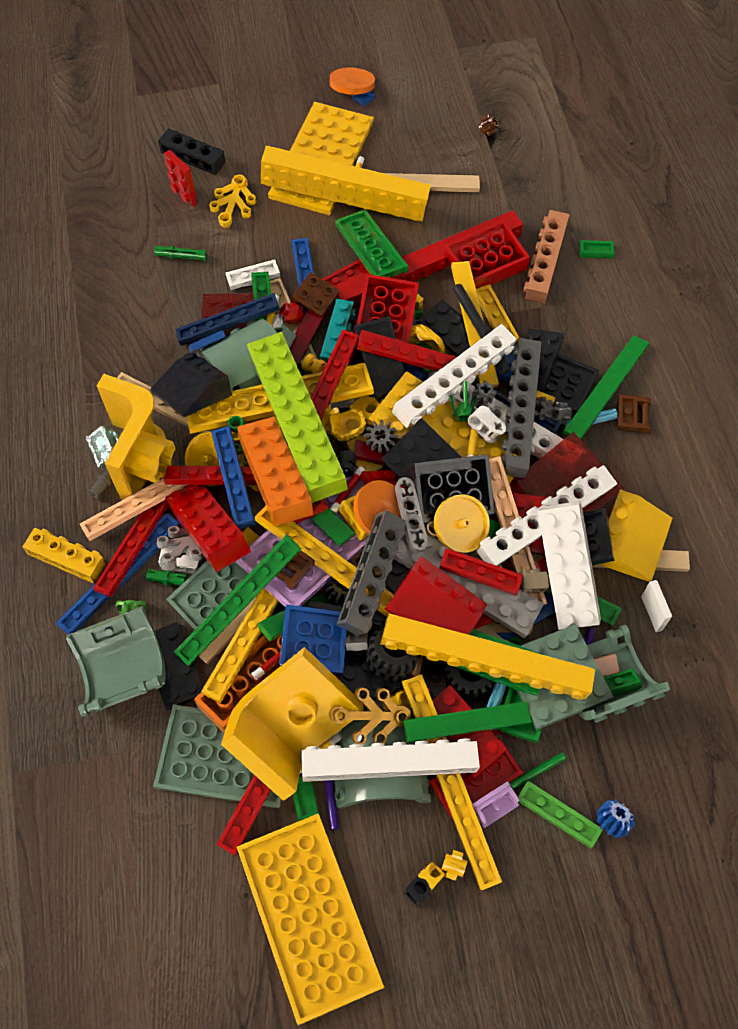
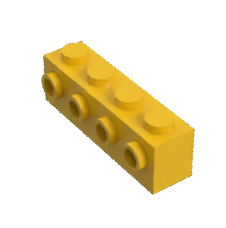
(64, 555)

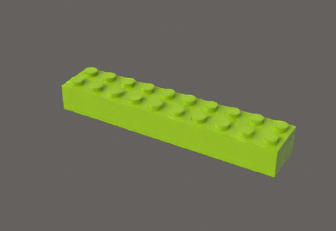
(297, 417)

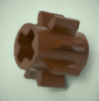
(488, 125)

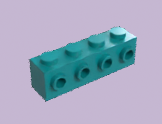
(340, 320)

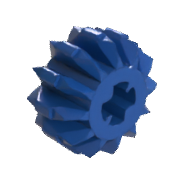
(615, 818)

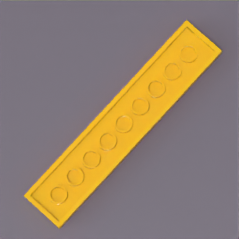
(253, 403)

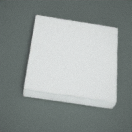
(656, 606)

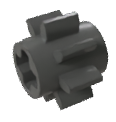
(484, 393)
(547, 408)
(561, 412)

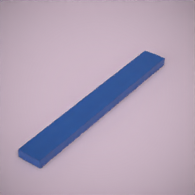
(93, 601)

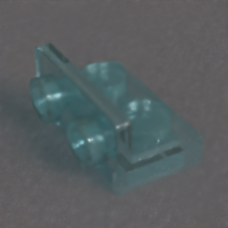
(101, 444)

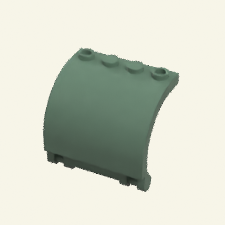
(233, 356)
(118, 660)
(626, 660)
(369, 789)

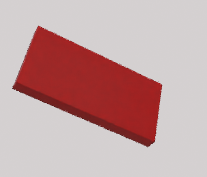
(494, 776)

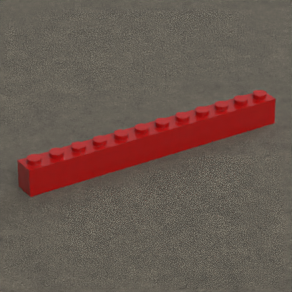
(424, 261)

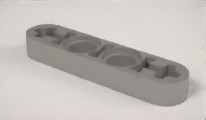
(414, 514)

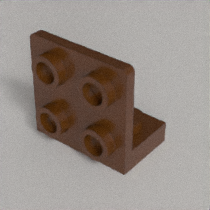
(315, 294)

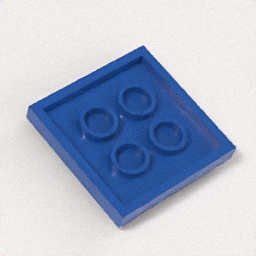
(317, 633)

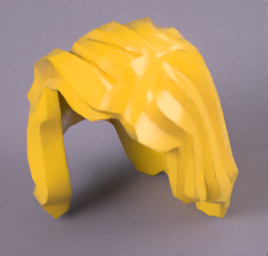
(423, 334)
(347, 424)

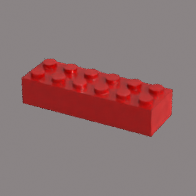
(208, 526)

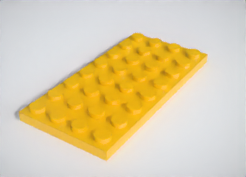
(328, 135)
(441, 420)
(309, 919)

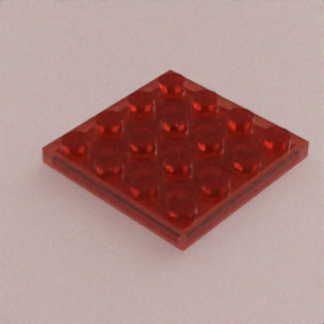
(561, 467)

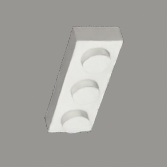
(242, 277)

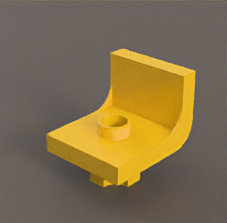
(142, 447)
(286, 717)

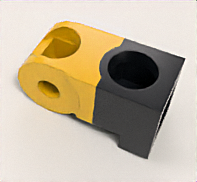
(424, 883)

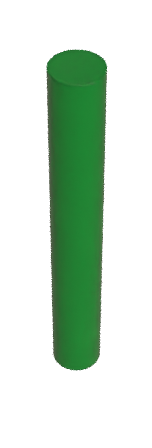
(537, 771)

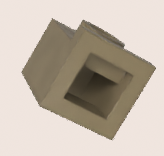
(534, 581)

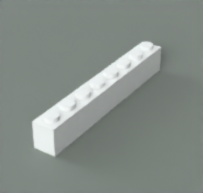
(389, 761)

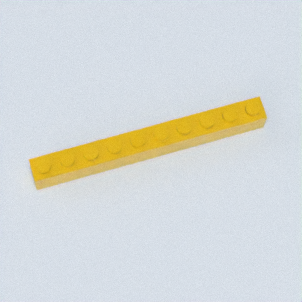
(488, 657)

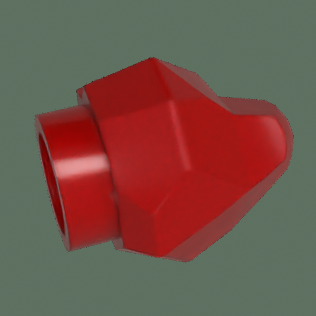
(291, 313)

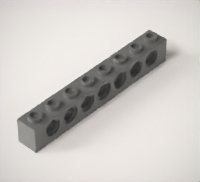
(530, 351)

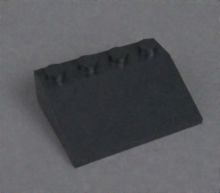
(192, 385)
(451, 477)

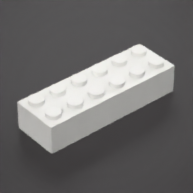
(569, 565)

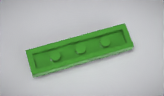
(559, 814)

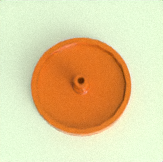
(352, 81)
(373, 499)

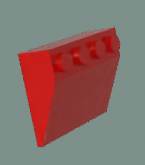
(492, 254)
(390, 298)
(435, 599)

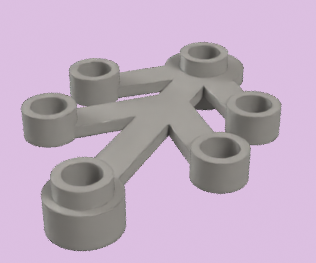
(168, 560)

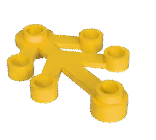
(238, 184)

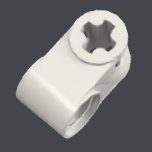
(485, 422)

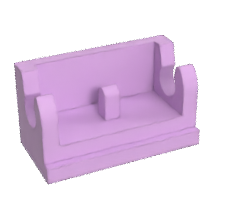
(495, 805)

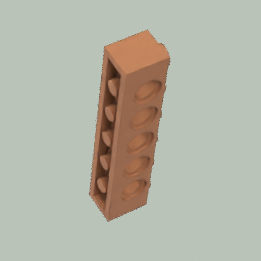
(546, 257)

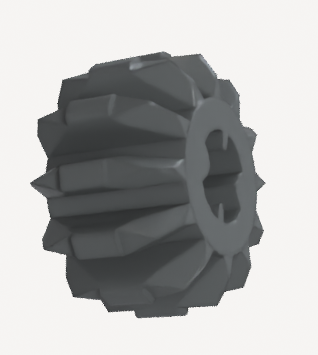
(380, 429)

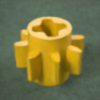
(454, 865)

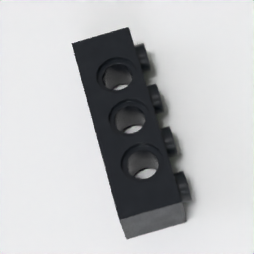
(192, 151)

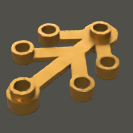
(374, 716)

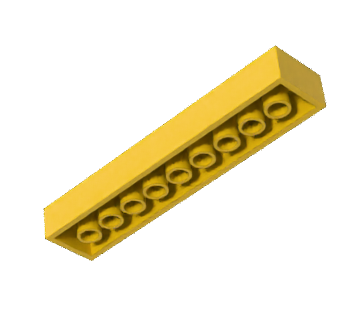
(344, 183)

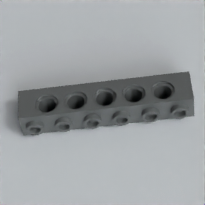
(363, 578)

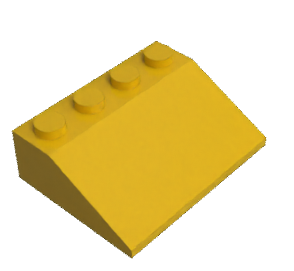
(637, 535)

